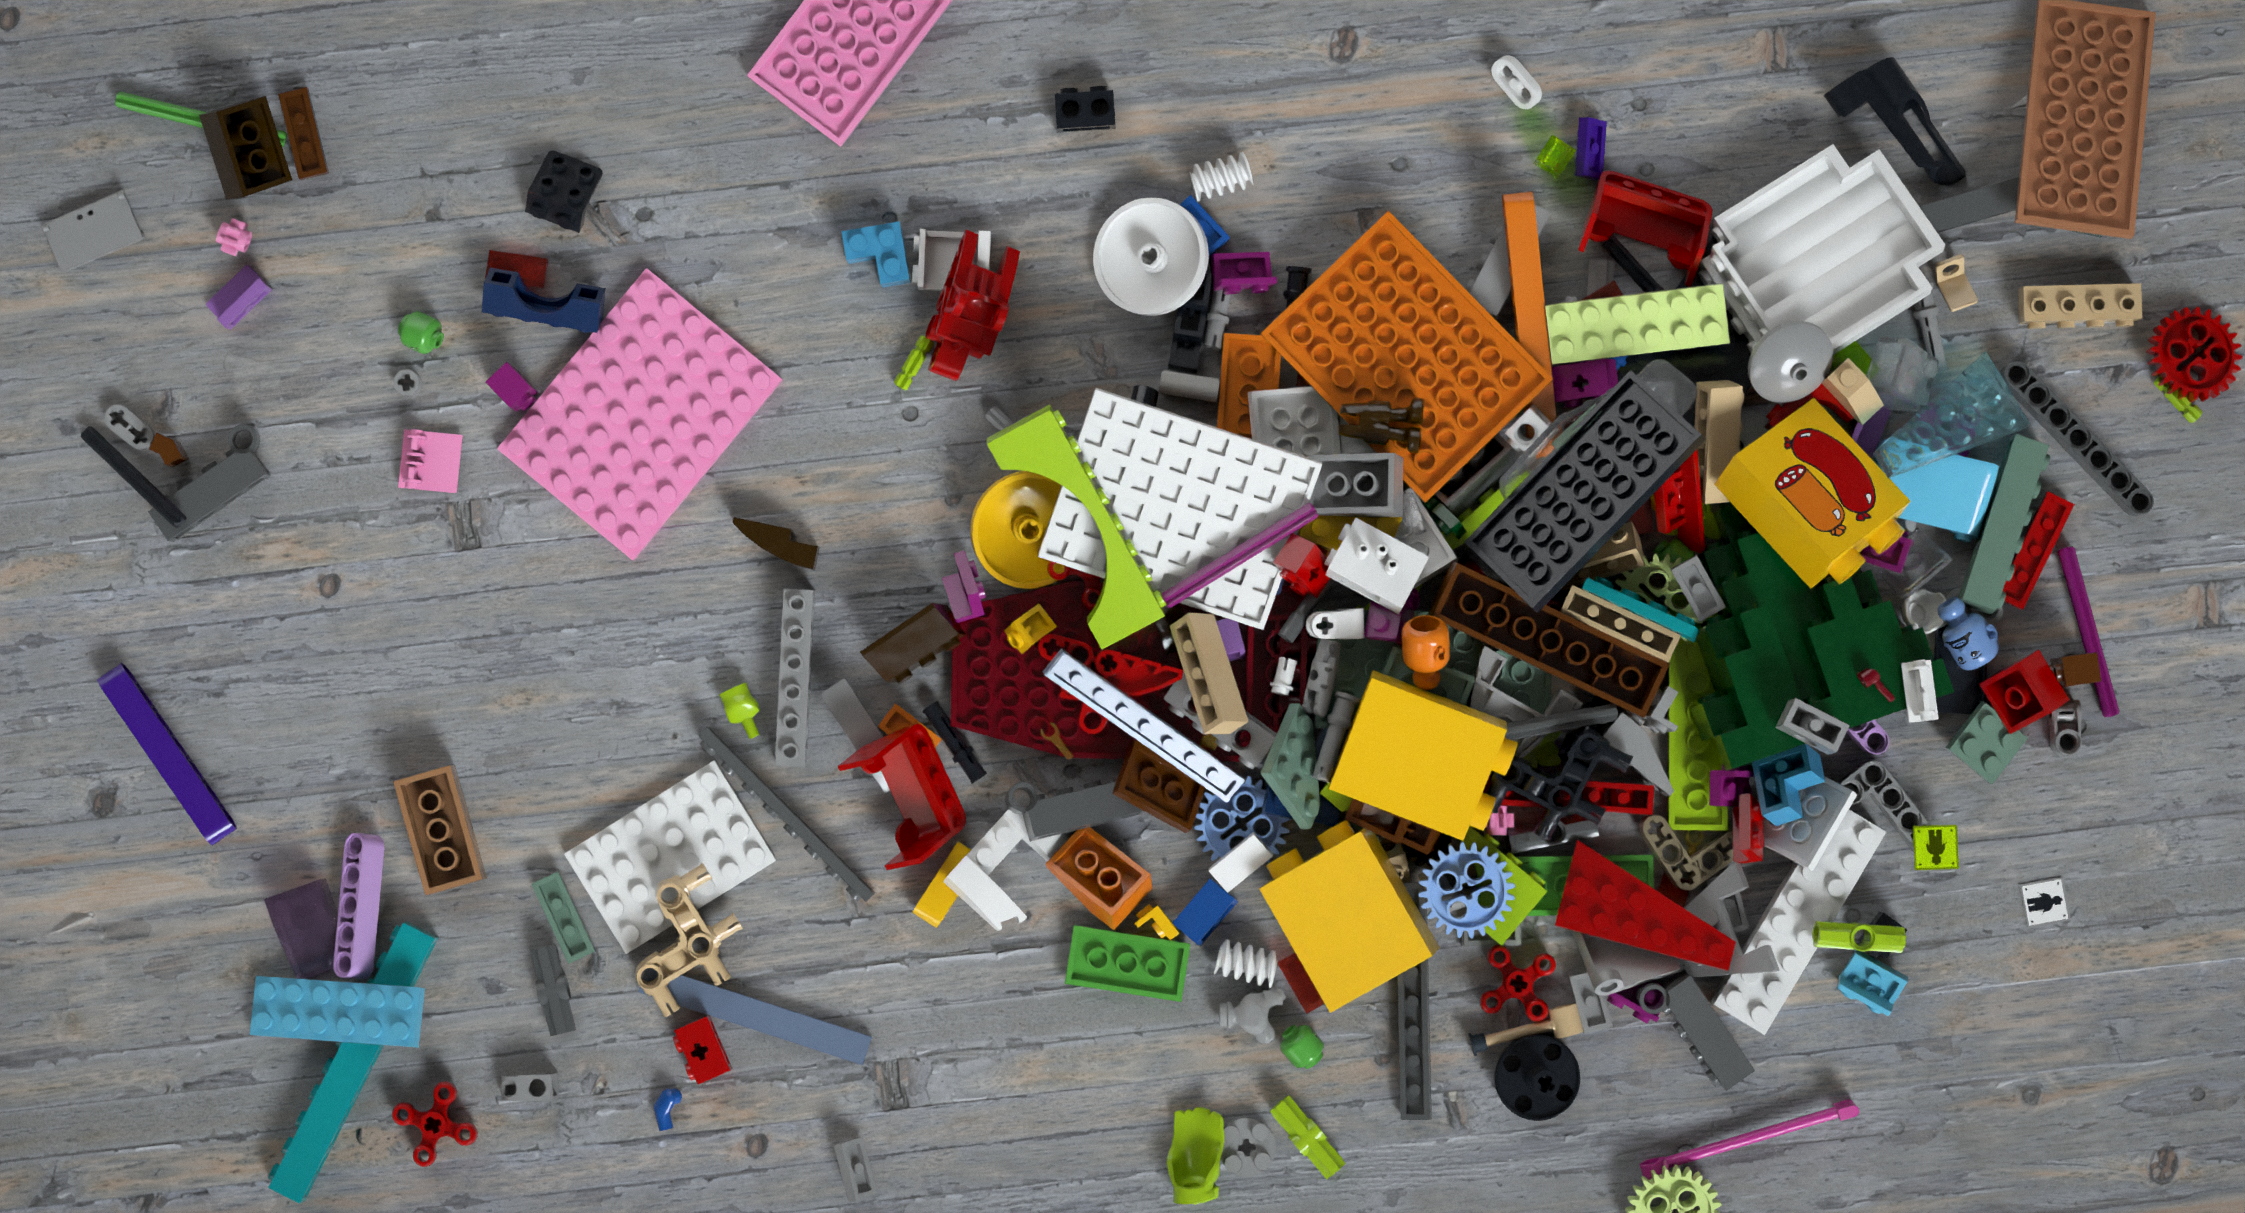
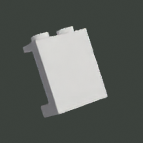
(937, 253)

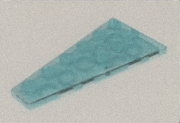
(1960, 417)

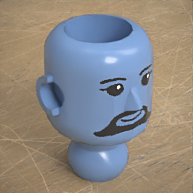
(1967, 635)

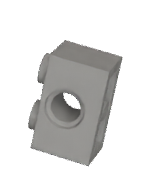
(1812, 726)

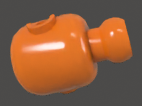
(1425, 649)

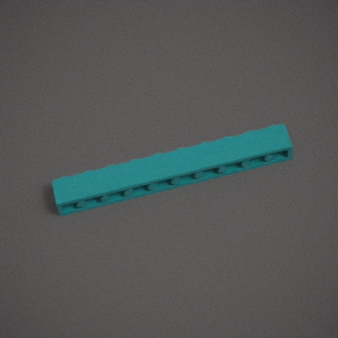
(345, 1075)

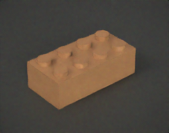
(440, 829)

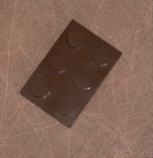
(1158, 787)

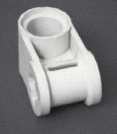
(1341, 624)

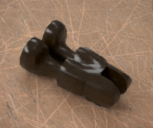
(1375, 422)

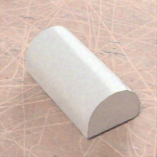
(1189, 385)

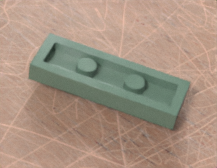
(563, 917)

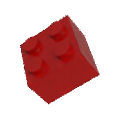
(2024, 692)

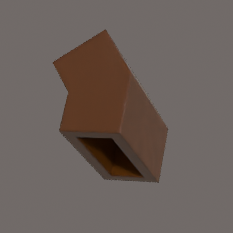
(169, 450)

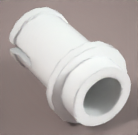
(1283, 677)

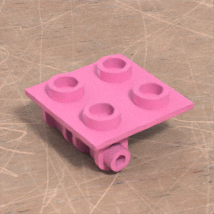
(430, 461)

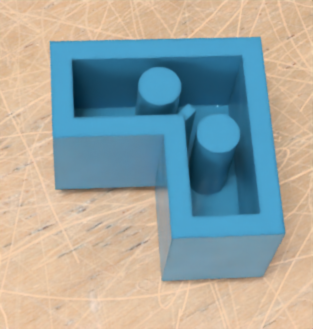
(880, 243)
(1780, 779)

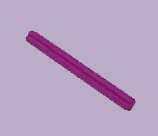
(1239, 555)
(2088, 628)

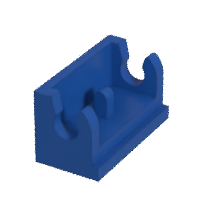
(1205, 912)

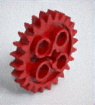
(2177, 333)

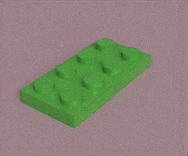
(1127, 963)

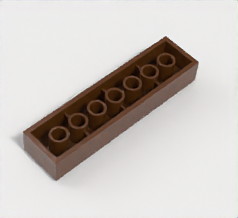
(1548, 640)

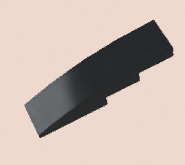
(1190, 328)

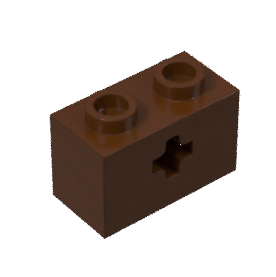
(2076, 669)

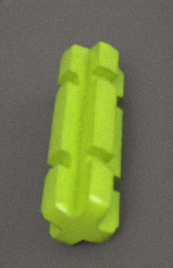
(913, 362)
(2190, 411)

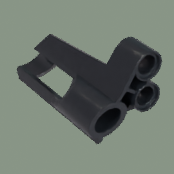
(1890, 96)

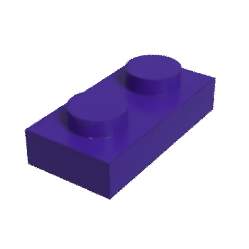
(1590, 148)

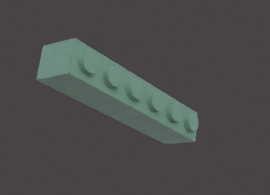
(2003, 524)

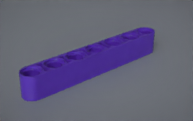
(167, 754)

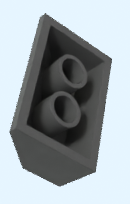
(1477, 476)

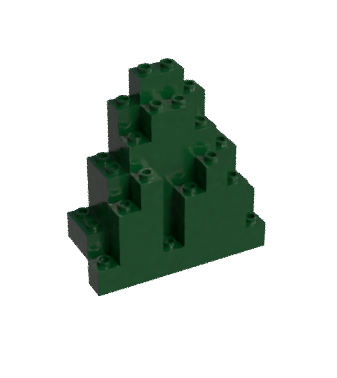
(1793, 643)

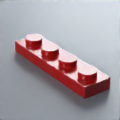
(2036, 548)

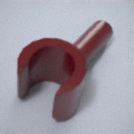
(1870, 676)

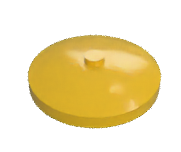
(1011, 527)

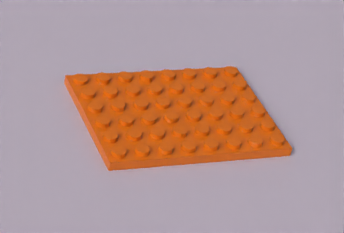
(1400, 329)

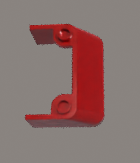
(1650, 216)
(919, 788)

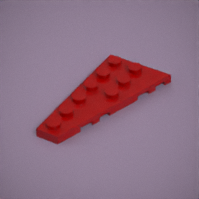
(1621, 908)

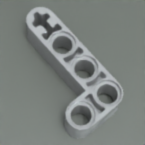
(1876, 790)

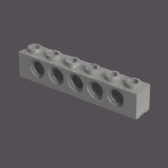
(795, 677)

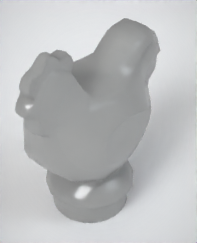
(1253, 1013)

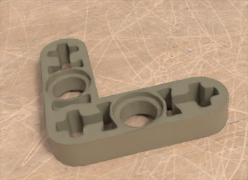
(1691, 863)

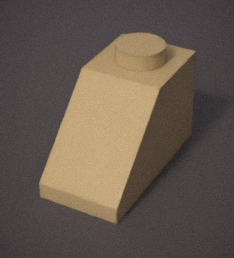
(1853, 391)

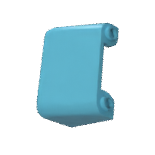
(1948, 494)

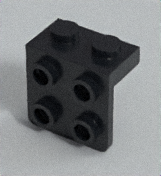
(562, 190)

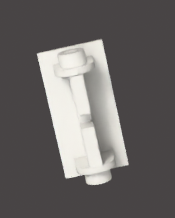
(1919, 691)

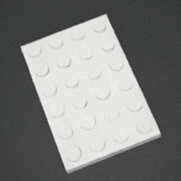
(664, 838)

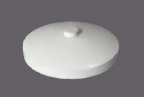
(1150, 256)

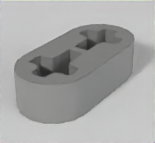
(134, 422)

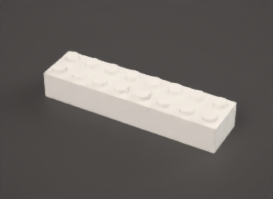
(1790, 919)

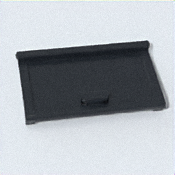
(1965, 683)

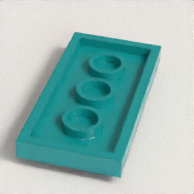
(1653, 612)

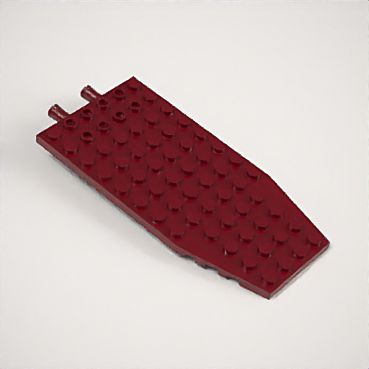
(1011, 699)

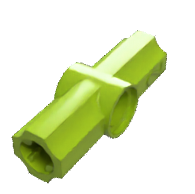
(1875, 938)
(1307, 1137)

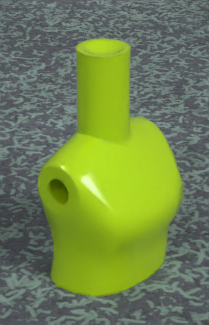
(741, 708)

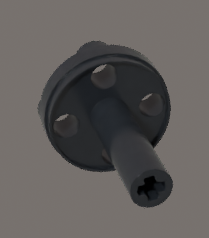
(1531, 1068)

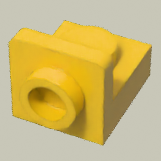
(1029, 628)
(1162, 923)

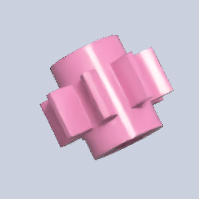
(234, 237)
(1500, 822)

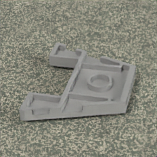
(1501, 705)
(1712, 910)

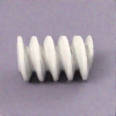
(1220, 176)
(1246, 962)

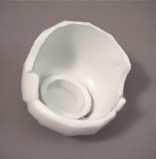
(1921, 610)

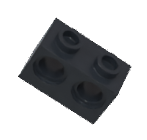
(1085, 118)

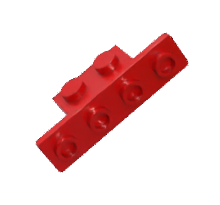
(1680, 505)

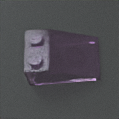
(306, 927)

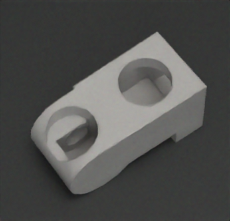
(530, 1087)

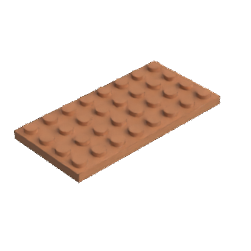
(2085, 118)

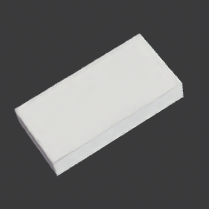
(1240, 862)

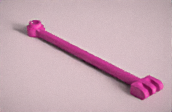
(1842, 1110)

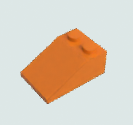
(1100, 876)

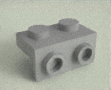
(1655, 718)

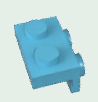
(1871, 982)

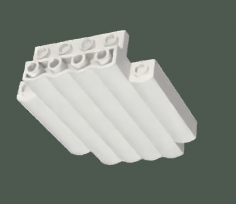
(1823, 250)

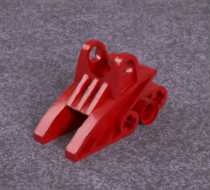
(970, 309)
(1130, 675)

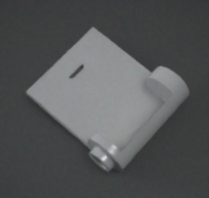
(1621, 966)

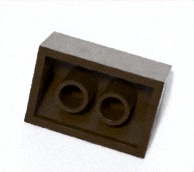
(245, 148)
(914, 643)

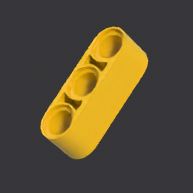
(938, 896)

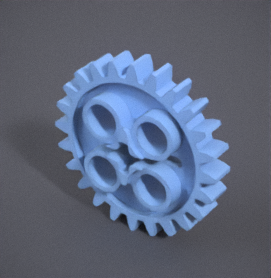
(1212, 833)
(1476, 915)

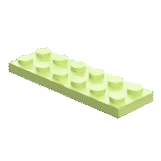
(1637, 323)

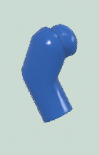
(663, 1107)

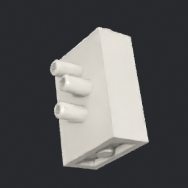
(1375, 565)

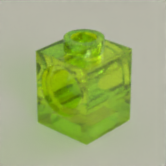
(1554, 156)

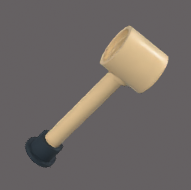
(1563, 1021)

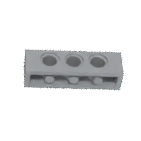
(1261, 736)

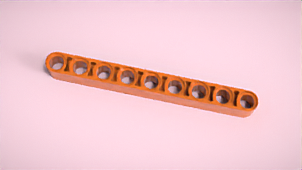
(1528, 291)

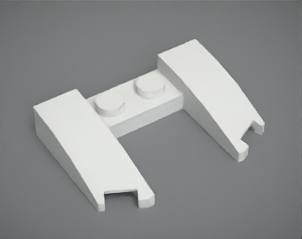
(971, 876)

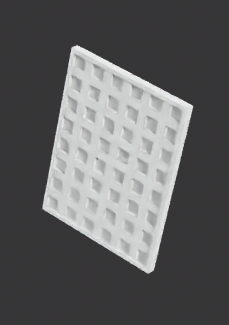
(1183, 502)

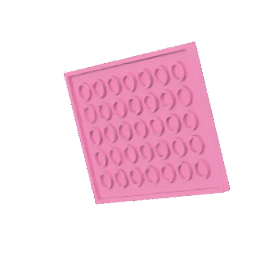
(640, 414)

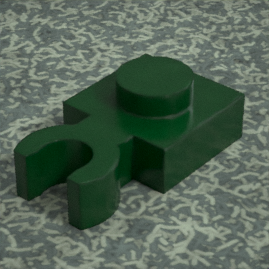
(1446, 520)

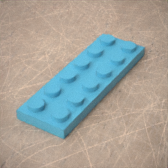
(337, 1011)

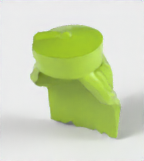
(1195, 1155)

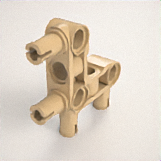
(681, 955)

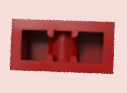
(1302, 566)
(716, 1059)

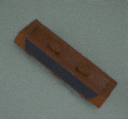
(303, 133)

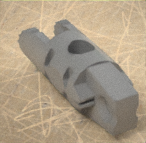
(1322, 678)

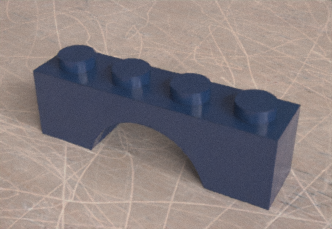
(509, 297)

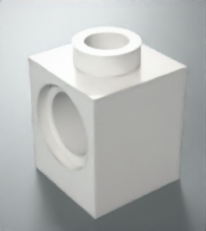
(1533, 417)

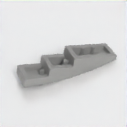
(853, 719)

